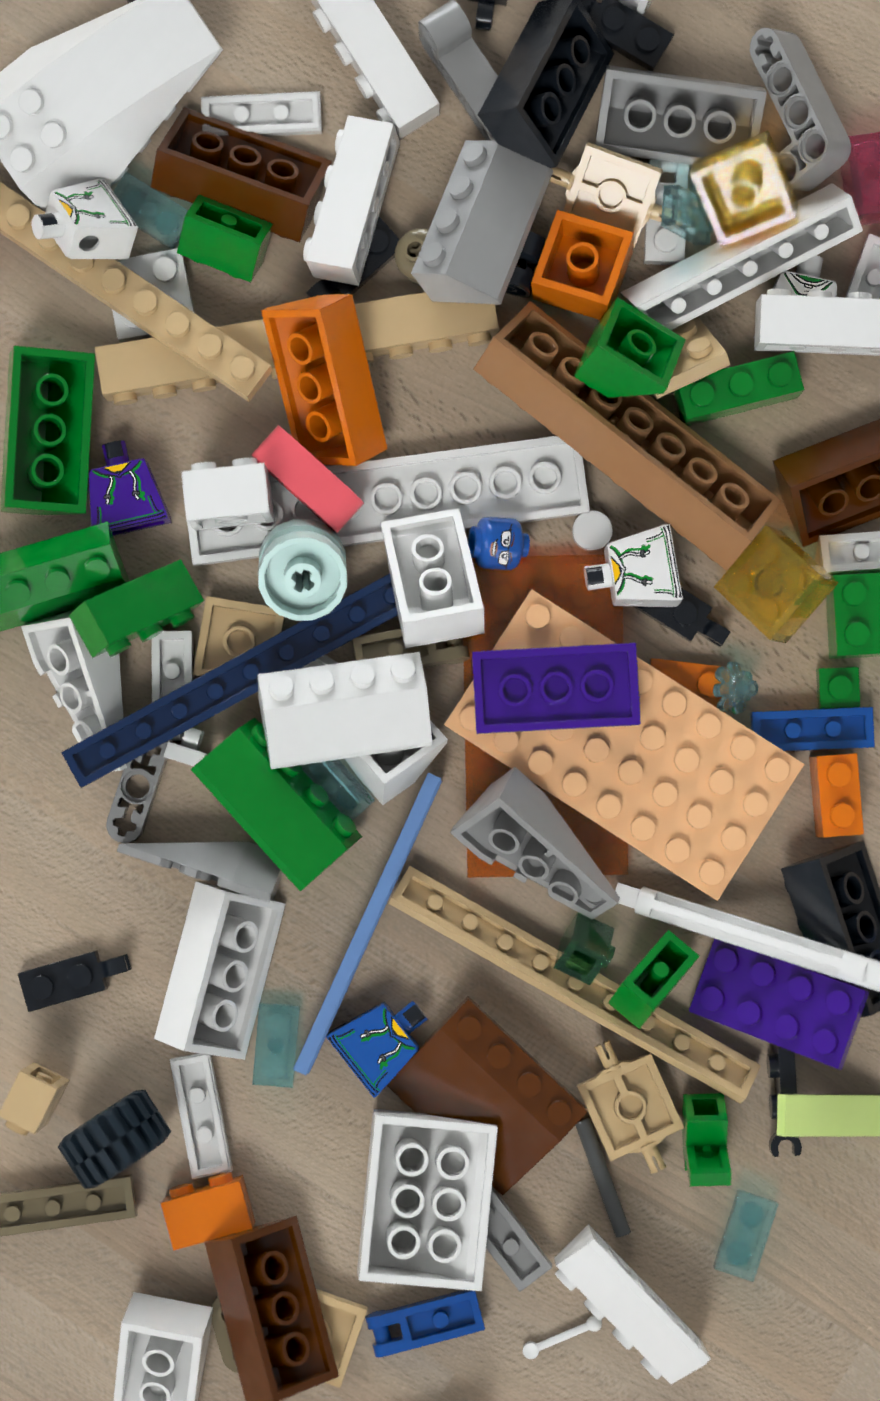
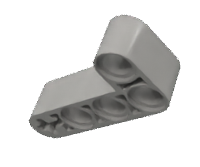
(450, 45)
(802, 107)

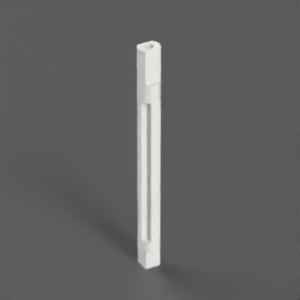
(752, 935)

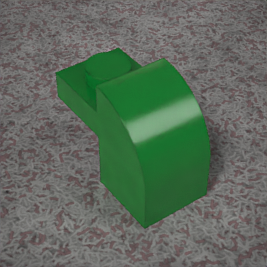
(705, 1139)

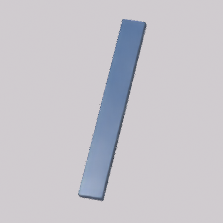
(368, 924)

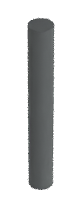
(602, 1177)

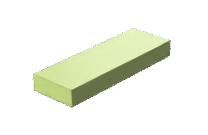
(828, 1115)

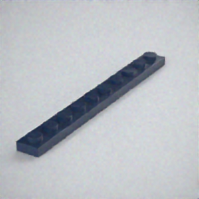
(229, 683)

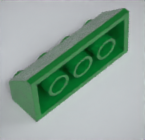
(47, 431)
(58, 574)
(277, 806)

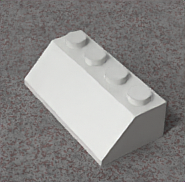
(344, 710)
(219, 972)
(631, 1306)

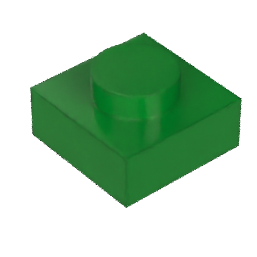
(838, 688)

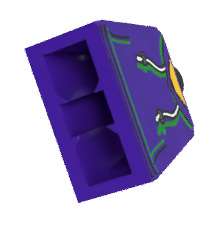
(125, 493)

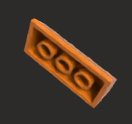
(325, 378)

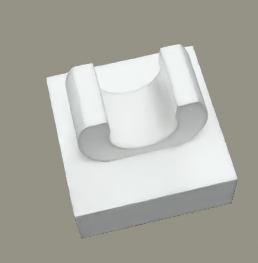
(188, 750)

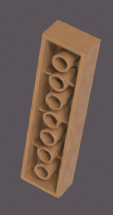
(628, 438)

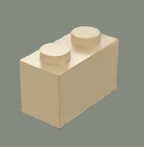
(33, 1099)

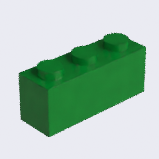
(740, 389)
(137, 609)

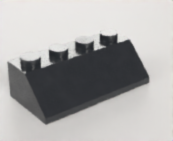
(547, 82)
(839, 904)

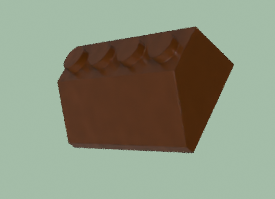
(241, 172)
(832, 483)
(271, 1310)

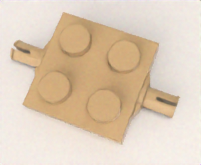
(611, 189)
(630, 1106)

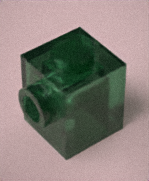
(585, 948)

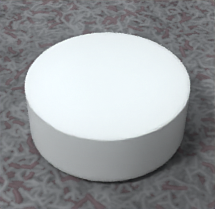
(592, 531)

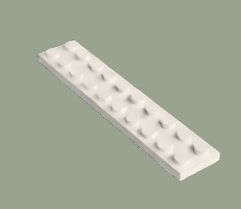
(499, 480)

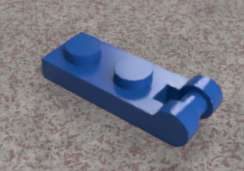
(426, 1322)

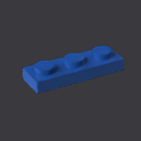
(816, 728)

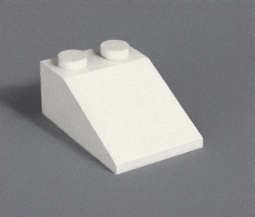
(433, 578)
(162, 1349)

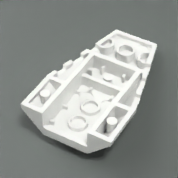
(98, 94)

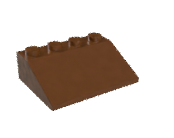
(485, 1076)

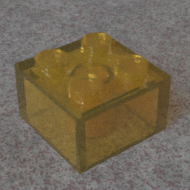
(744, 189)
(775, 584)

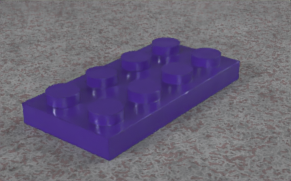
(556, 688)
(779, 1003)

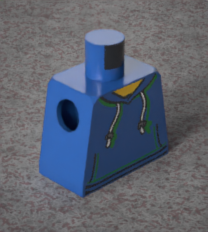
(378, 1043)

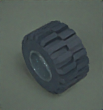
(114, 1139)

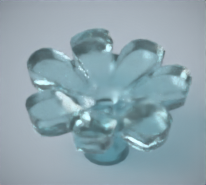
(734, 688)

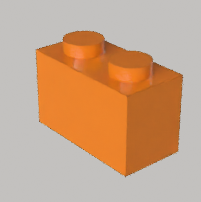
(836, 795)
(207, 1211)

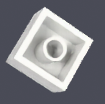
(228, 494)

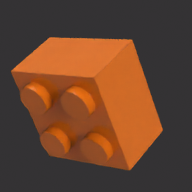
(582, 265)

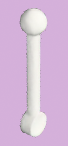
(531, 1349)

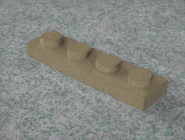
(66, 1206)

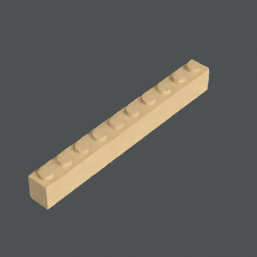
(386, 325)

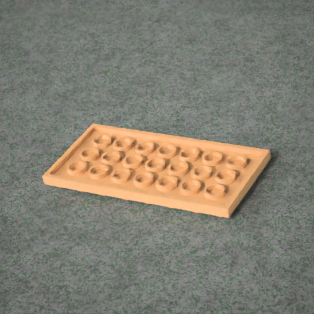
(677, 787)

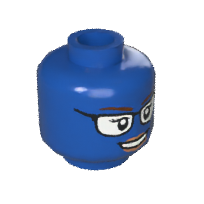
(498, 543)

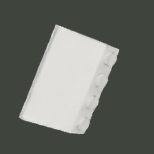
(426, 1200)

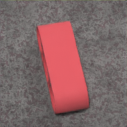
(307, 479)

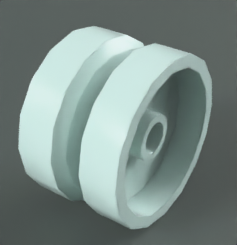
(302, 569)

